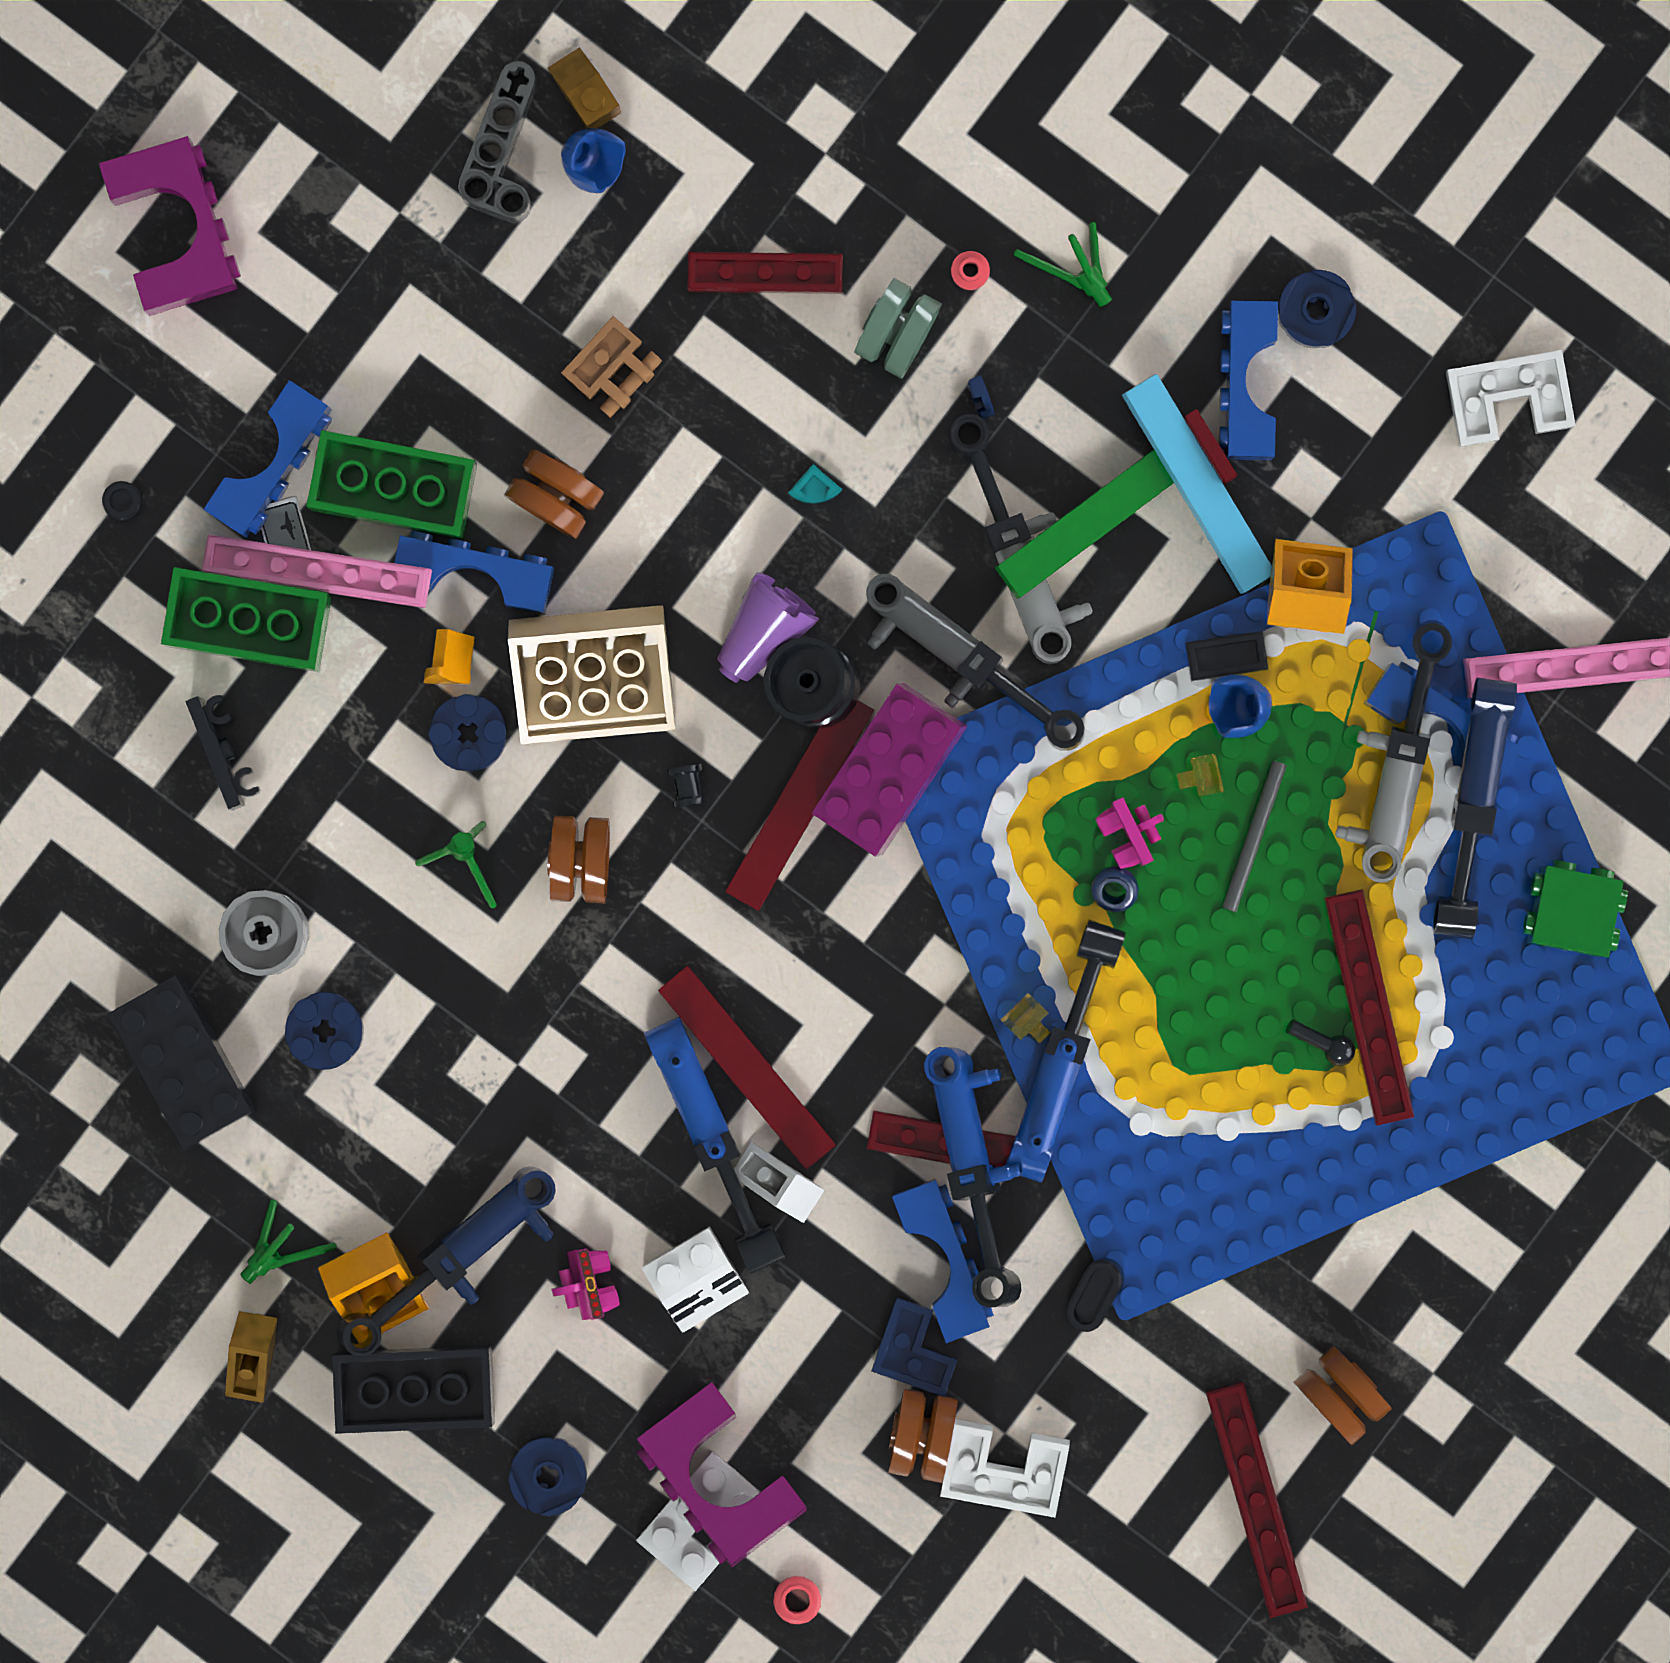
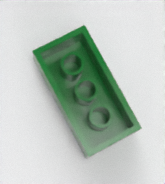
(391, 485)
(246, 619)

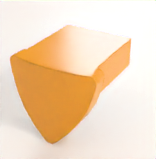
(451, 658)

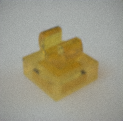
(1204, 776)
(1026, 1019)

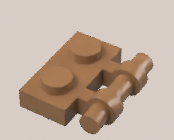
(603, 358)

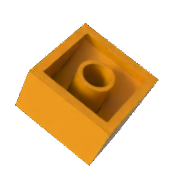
(1310, 586)
(368, 1279)

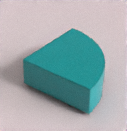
(814, 487)

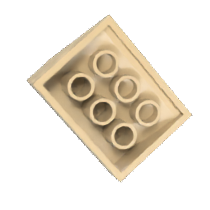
(591, 674)

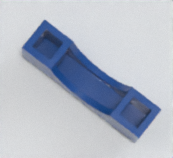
(1248, 430)
(243, 501)
(522, 582)
(1392, 699)
(925, 1213)

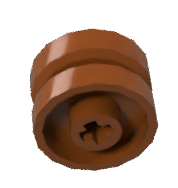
(556, 489)
(579, 859)
(1343, 1394)
(922, 1435)

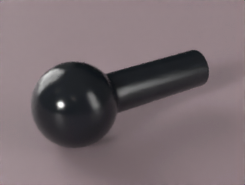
(1337, 1050)

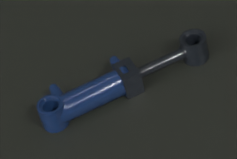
(1476, 798)
(450, 1257)

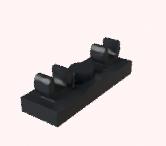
(220, 751)

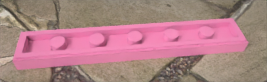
(317, 571)
(1574, 666)

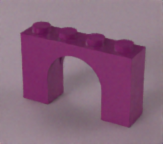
(177, 171)
(732, 1530)

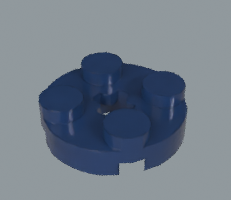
(1296, 318)
(468, 710)
(307, 1045)
(539, 1496)

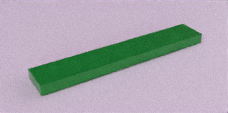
(1084, 524)

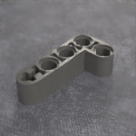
(505, 138)

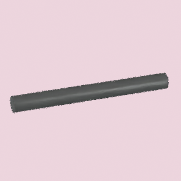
(1254, 836)

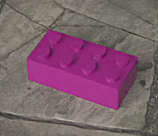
(889, 769)

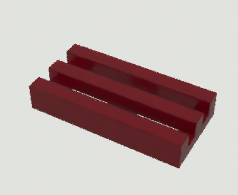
(1210, 447)

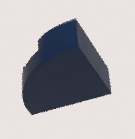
(980, 397)

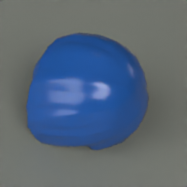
(593, 159)
(1239, 705)

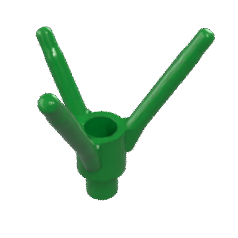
(1089, 278)
(463, 850)
(267, 1257)

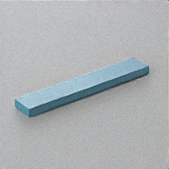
(1198, 483)

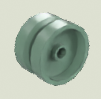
(894, 326)

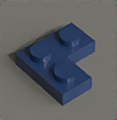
(902, 1355)

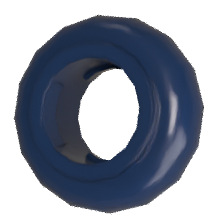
(1113, 903)

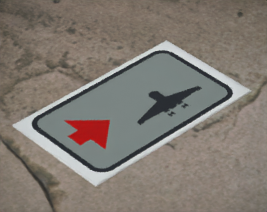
(285, 525)

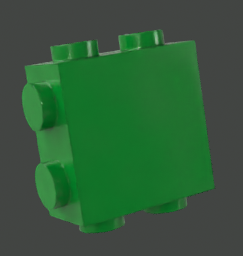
(1575, 909)

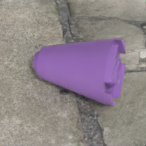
(762, 624)

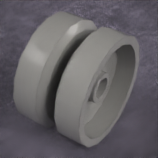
(241, 928)

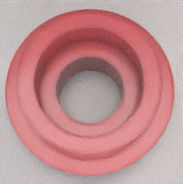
(964, 281)

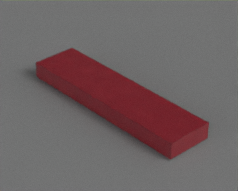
(765, 272)
(926, 1139)

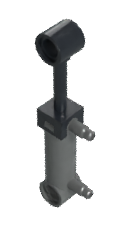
(961, 652)

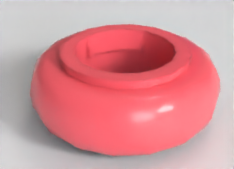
(789, 1615)

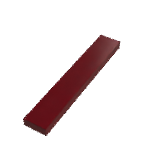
(795, 808)
(1368, 1007)
(746, 1067)
(1256, 1499)

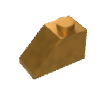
(585, 89)
(250, 1356)

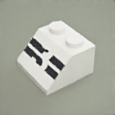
(695, 1279)

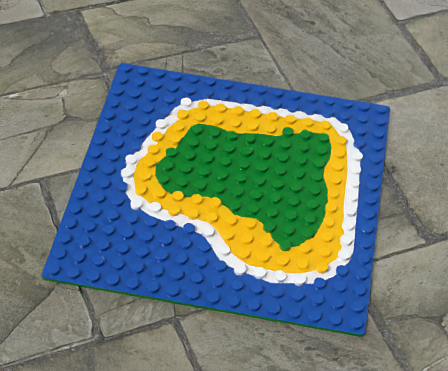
(1195, 1115)

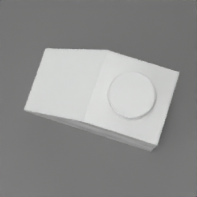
(777, 1182)

